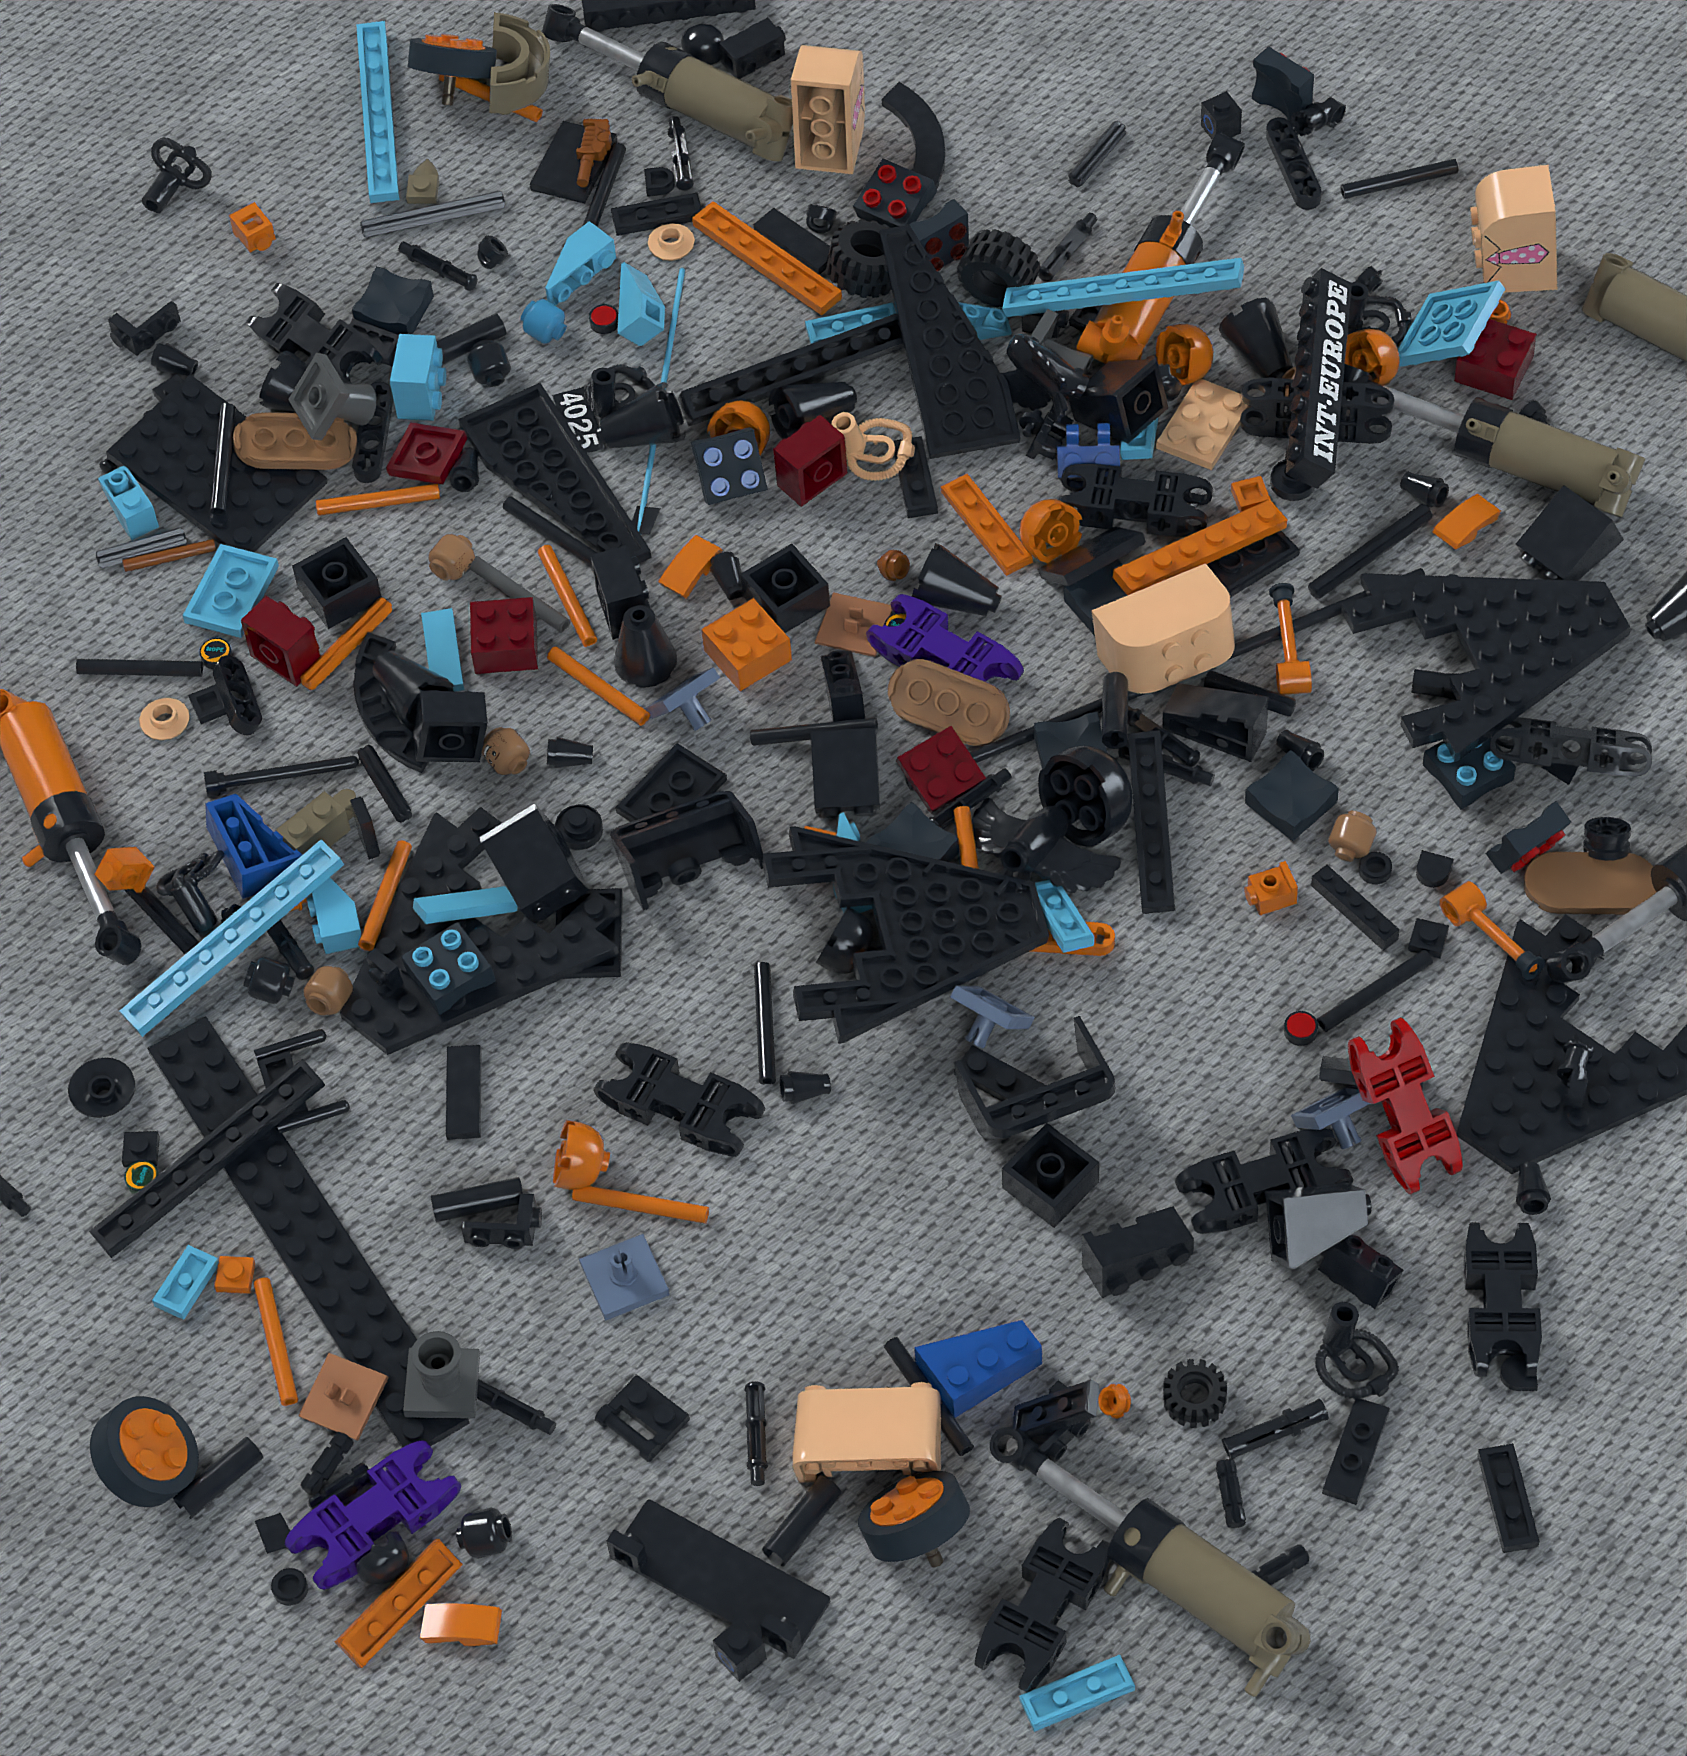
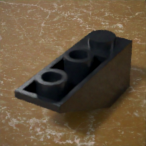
(842, 686)

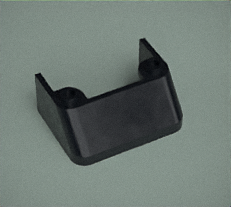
(700, 829)
(1043, 1103)

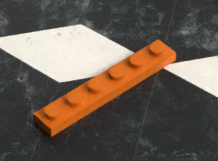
(767, 258)
(1201, 547)

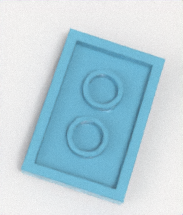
(230, 590)

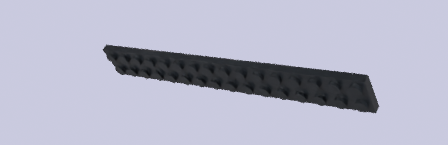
(300, 1226)

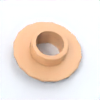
(674, 250)
(164, 729)

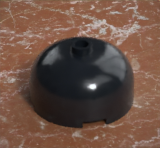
(1088, 789)

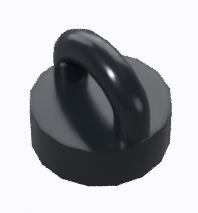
(823, 213)
(493, 250)

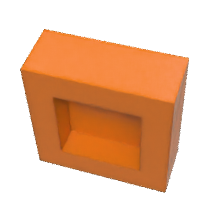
(1249, 492)
(234, 1274)

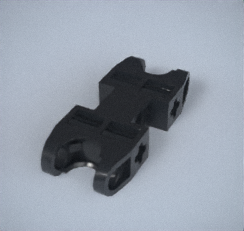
(298, 328)
(1362, 410)
(1136, 499)
(1590, 754)
(699, 1108)
(1242, 1187)
(1502, 1274)
(1031, 1627)

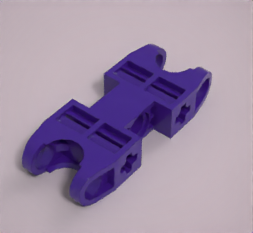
(929, 639)
(352, 1529)

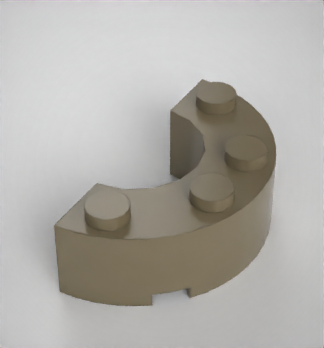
(527, 75)

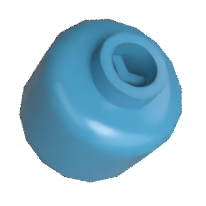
(543, 321)

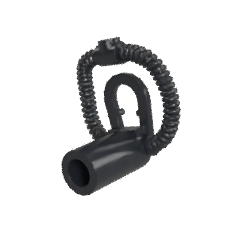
(171, 176)
(1360, 298)
(603, 386)
(188, 893)
(1338, 1339)

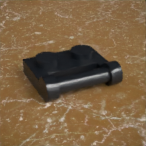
(650, 1410)

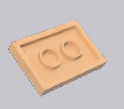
(1203, 424)

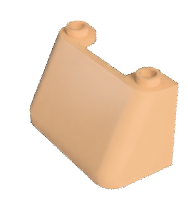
(867, 1430)

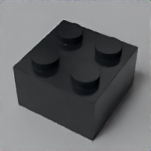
(337, 582)
(618, 585)
(786, 588)
(450, 726)
(1050, 1175)

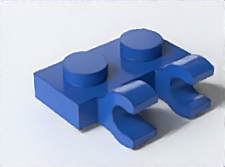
(1091, 454)

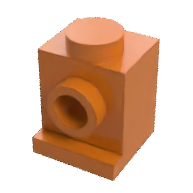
(255, 234)
(124, 869)
(1272, 889)

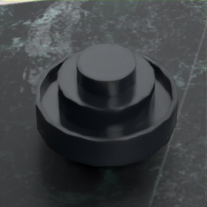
(1287, 486)
(580, 826)

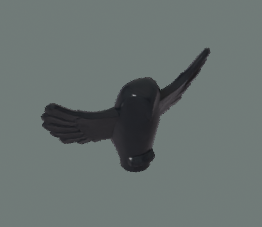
(1042, 376)
(1039, 848)

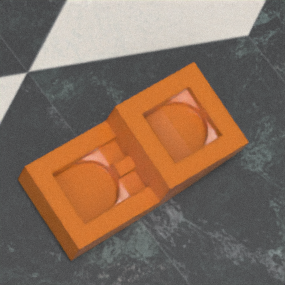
(1465, 520)
(689, 566)
(461, 1622)

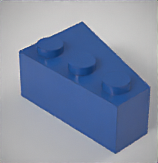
(250, 847)
(978, 1363)

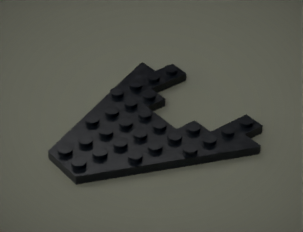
(1516, 632)
(932, 917)
(520, 960)
(1515, 1094)

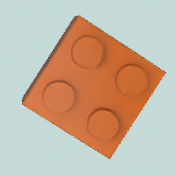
(746, 644)

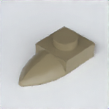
(423, 184)

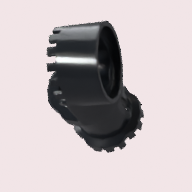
(1318, 115)
(1574, 1072)

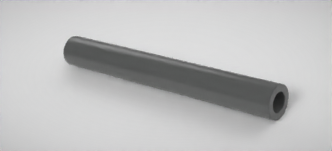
(514, 590)

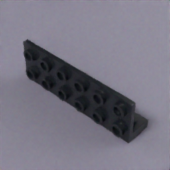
(719, 1577)

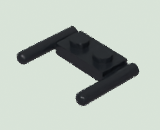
(276, 1060)

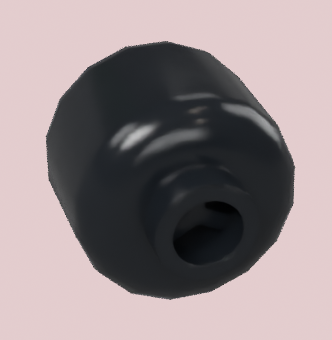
(489, 363)
(268, 980)
(484, 1532)

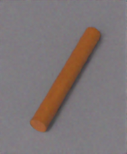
(169, 555)

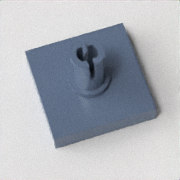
(685, 698)
(990, 1011)
(1335, 1111)
(624, 1277)

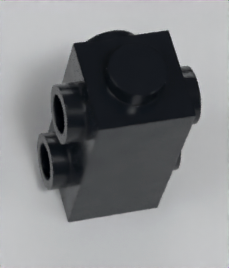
(752, 48)
(1361, 1270)

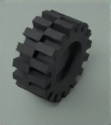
(1192, 1412)

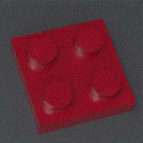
(426, 453)
(940, 769)

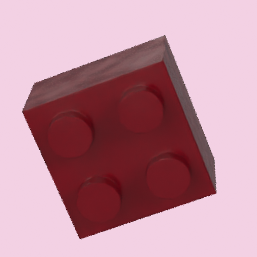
(1497, 360)
(810, 460)
(503, 635)
(280, 639)

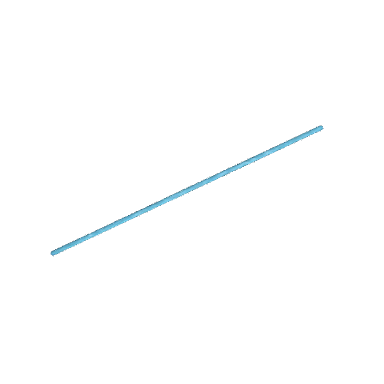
(663, 379)

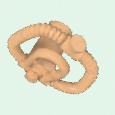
(856, 441)

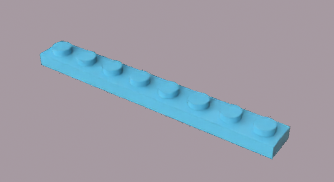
(377, 112)
(1124, 287)
(231, 937)

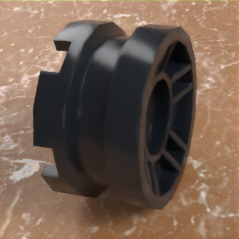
(1607, 838)

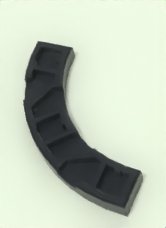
(924, 128)
(375, 707)

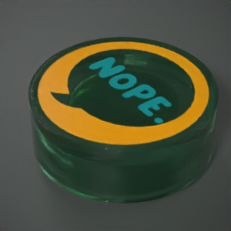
(139, 1175)

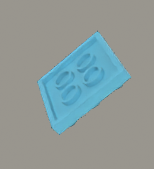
(1449, 323)

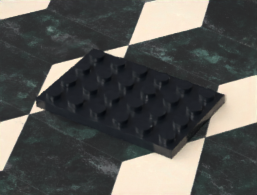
(175, 459)

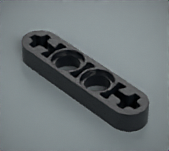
(1295, 163)
(374, 432)

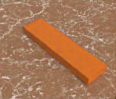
(986, 524)
(398, 1603)

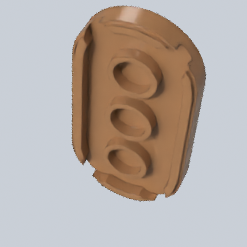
(284, 443)
(944, 698)
(1588, 885)

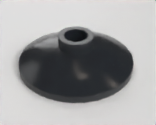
(98, 1076)

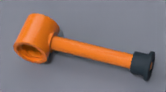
(1292, 675)
(1467, 905)

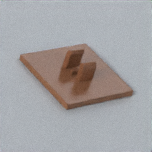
(848, 621)
(343, 1396)

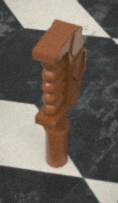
(594, 146)

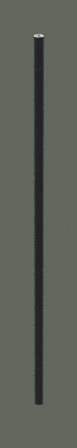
(1240, 648)

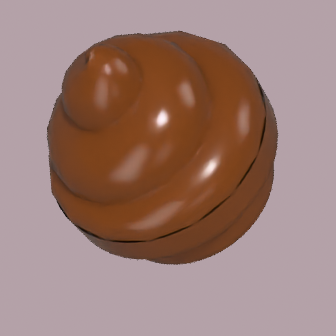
(893, 565)

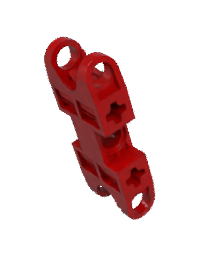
(1415, 1129)

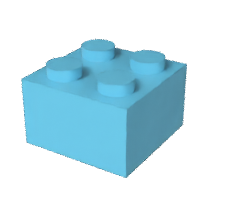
(417, 377)

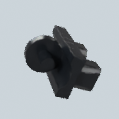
(1043, 442)

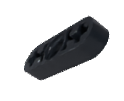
(242, 713)

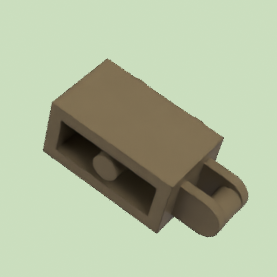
(320, 819)

